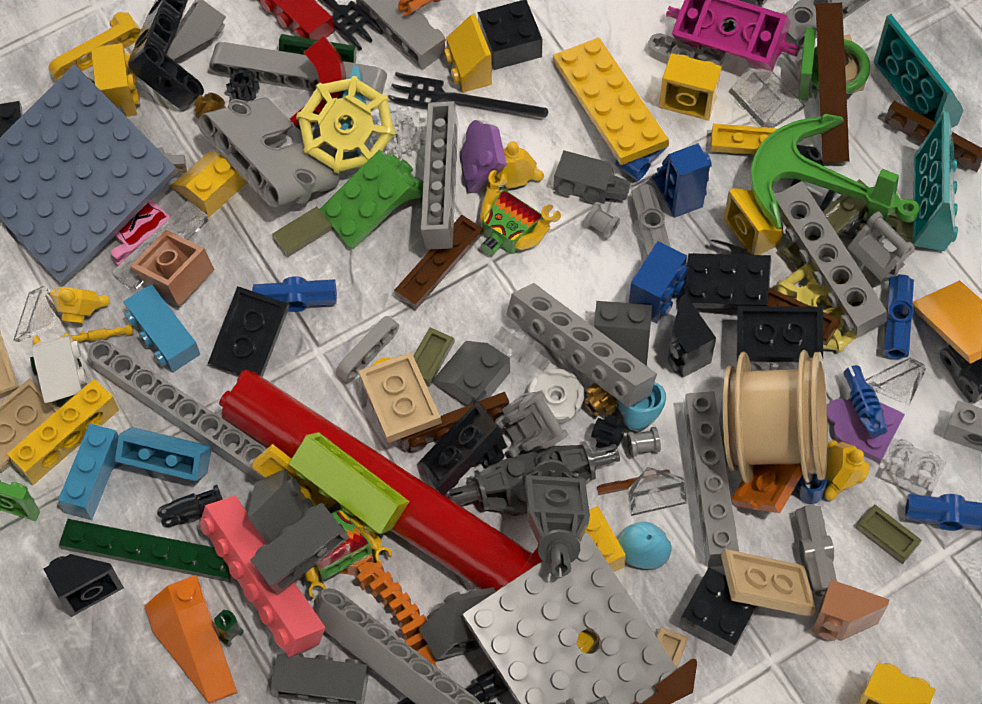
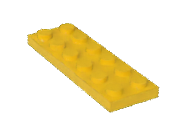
(610, 101)

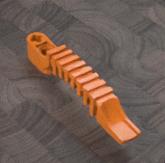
(408, 615)

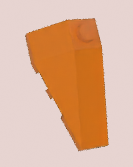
(187, 631)

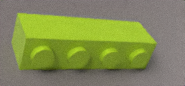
(348, 483)

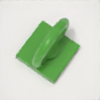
(809, 65)

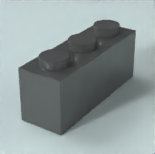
(299, 548)
(320, 679)

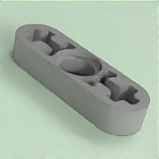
(367, 349)

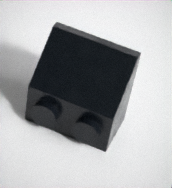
(691, 340)
(81, 581)

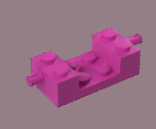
(757, 36)

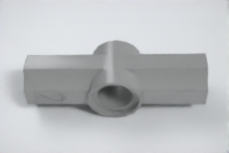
(649, 211)
(815, 548)

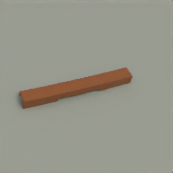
(618, 485)

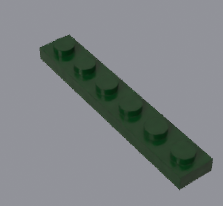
(144, 549)

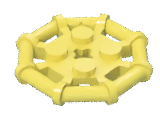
(344, 108)
(812, 296)

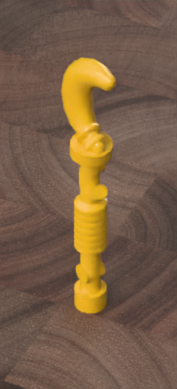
(95, 335)

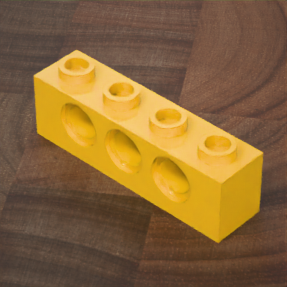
(62, 431)

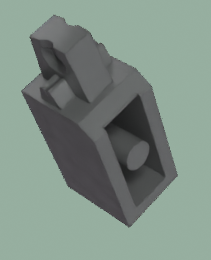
(588, 179)

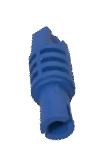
(865, 403)

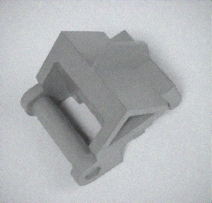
(870, 250)
(530, 423)

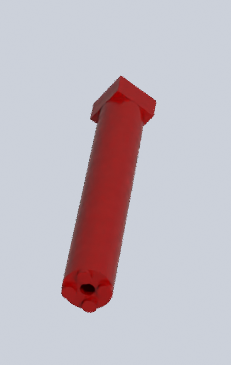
(430, 518)

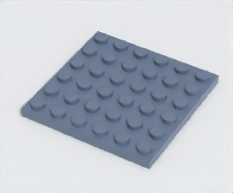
(75, 174)

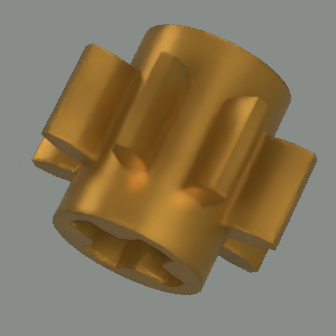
(208, 103)
(600, 401)

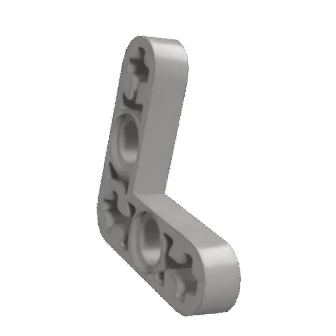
(677, 46)

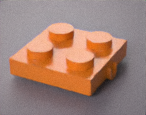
(768, 488)

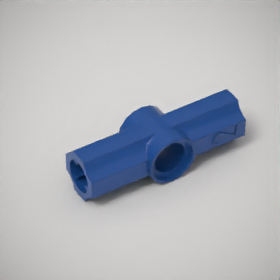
(299, 292)
(898, 330)
(948, 511)

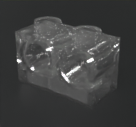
(907, 475)

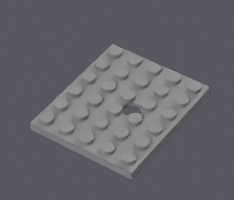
(534, 631)

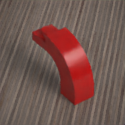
(329, 69)

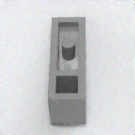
(195, 28)

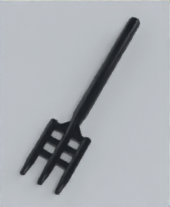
(342, 11)
(439, 95)

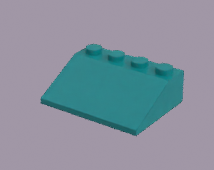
(914, 75)
(935, 188)

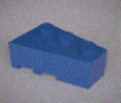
(684, 179)

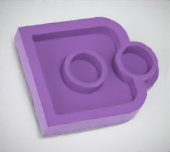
(481, 154)
(850, 430)

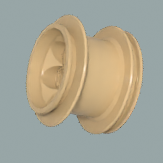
(776, 417)

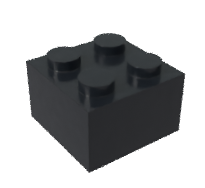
(511, 34)
(714, 615)

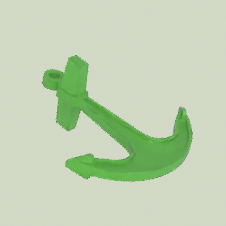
(780, 159)

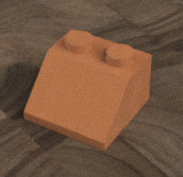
(173, 267)
(847, 611)

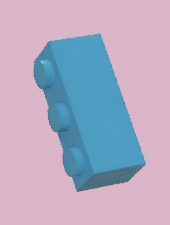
(160, 328)
(163, 453)
(89, 472)

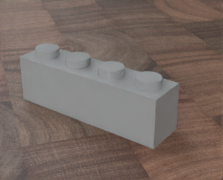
(409, 33)

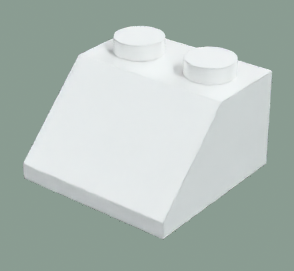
(59, 368)

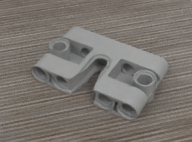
(249, 140)

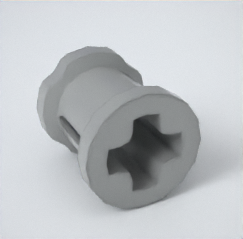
(602, 221)
(643, 441)

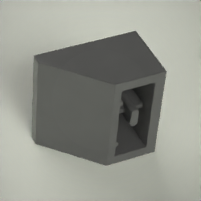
(447, 631)

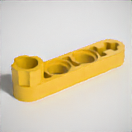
(122, 30)

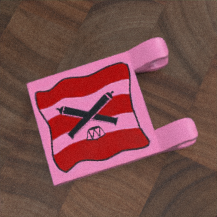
(138, 230)

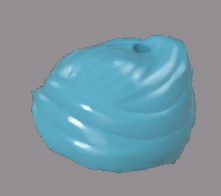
(646, 411)
(645, 545)

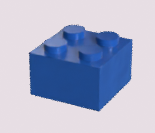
(659, 280)

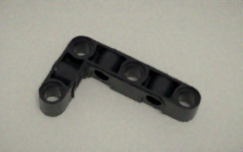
(150, 60)

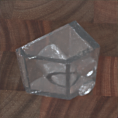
(765, 98)

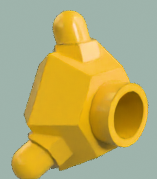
(519, 167)
(77, 303)
(844, 468)

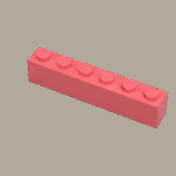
(236, 541)

